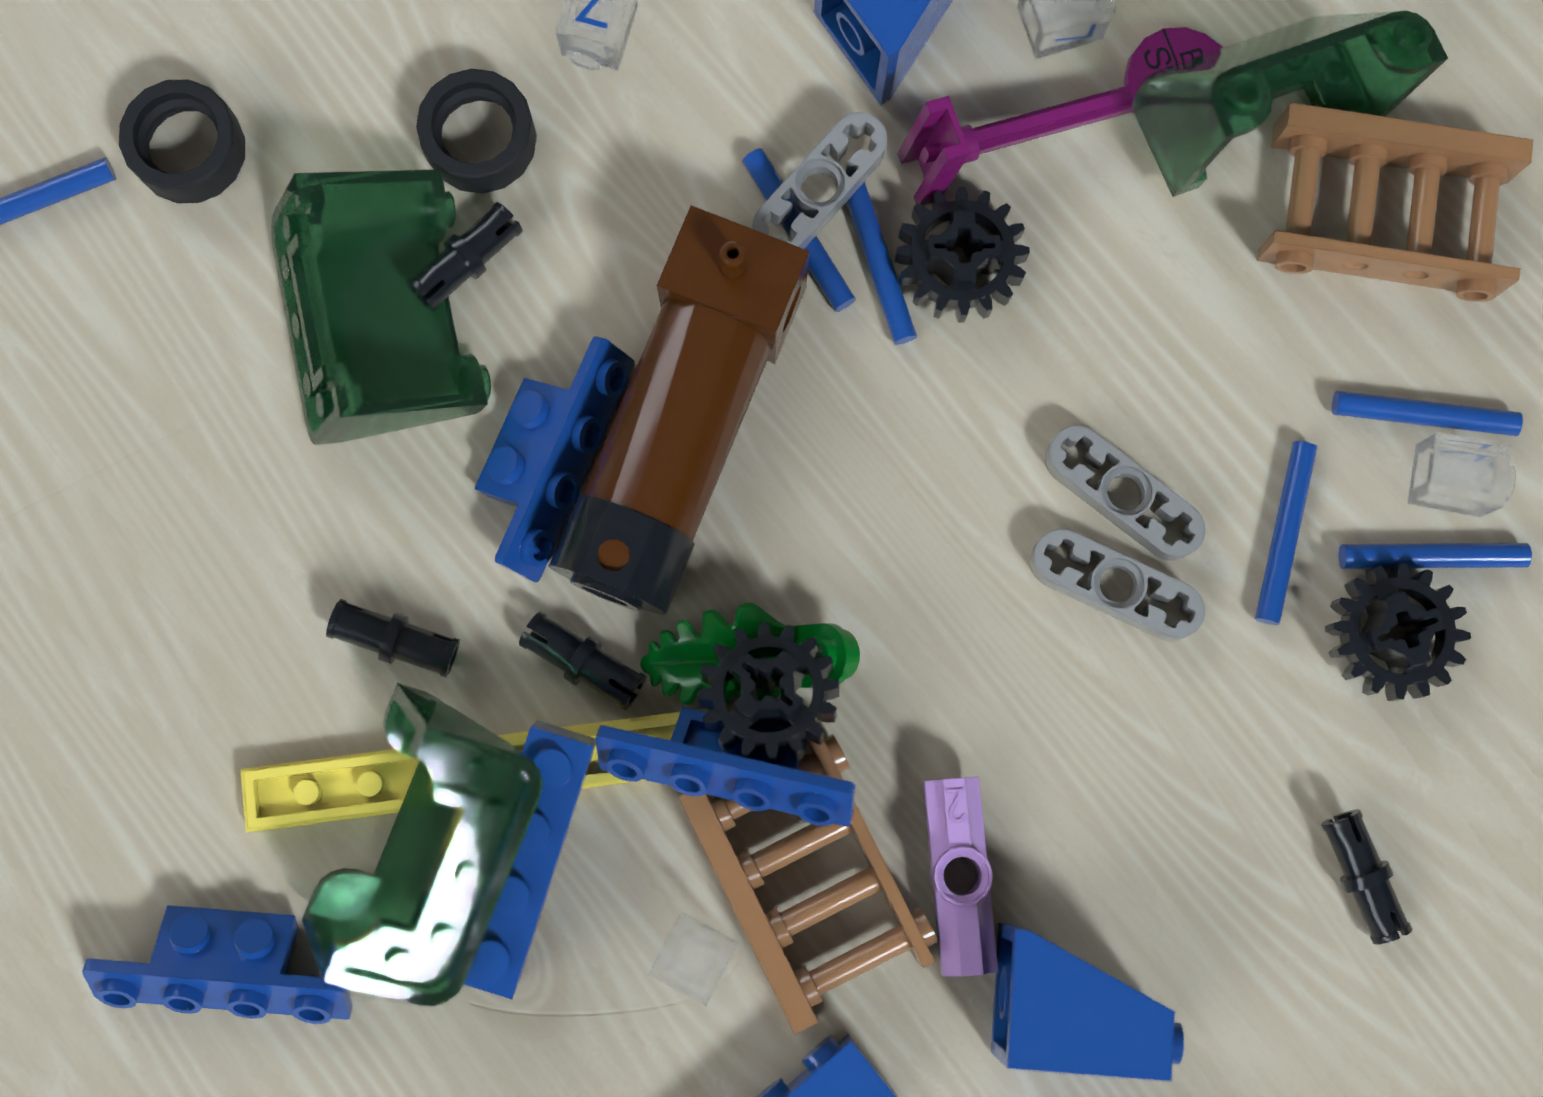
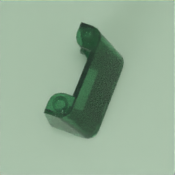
(1339, 60)
(357, 334)
(444, 865)

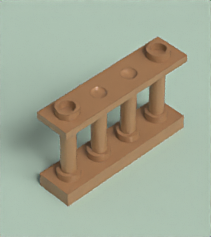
(1428, 154)
(773, 930)

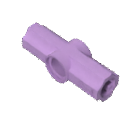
(962, 919)

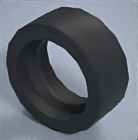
(465, 88)
(165, 100)

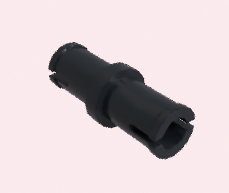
(464, 256)
(392, 638)
(582, 660)
(1366, 877)

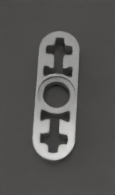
(835, 144)
(1152, 533)
(1152, 618)

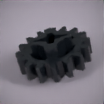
(938, 258)
(1409, 654)
(784, 671)

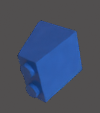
(881, 36)
(1073, 1017)

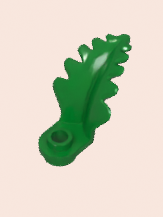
(680, 659)

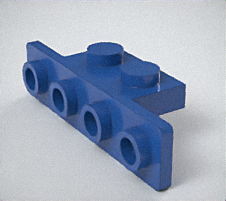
(547, 454)
(698, 766)
(223, 964)

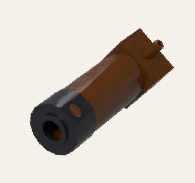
(720, 320)

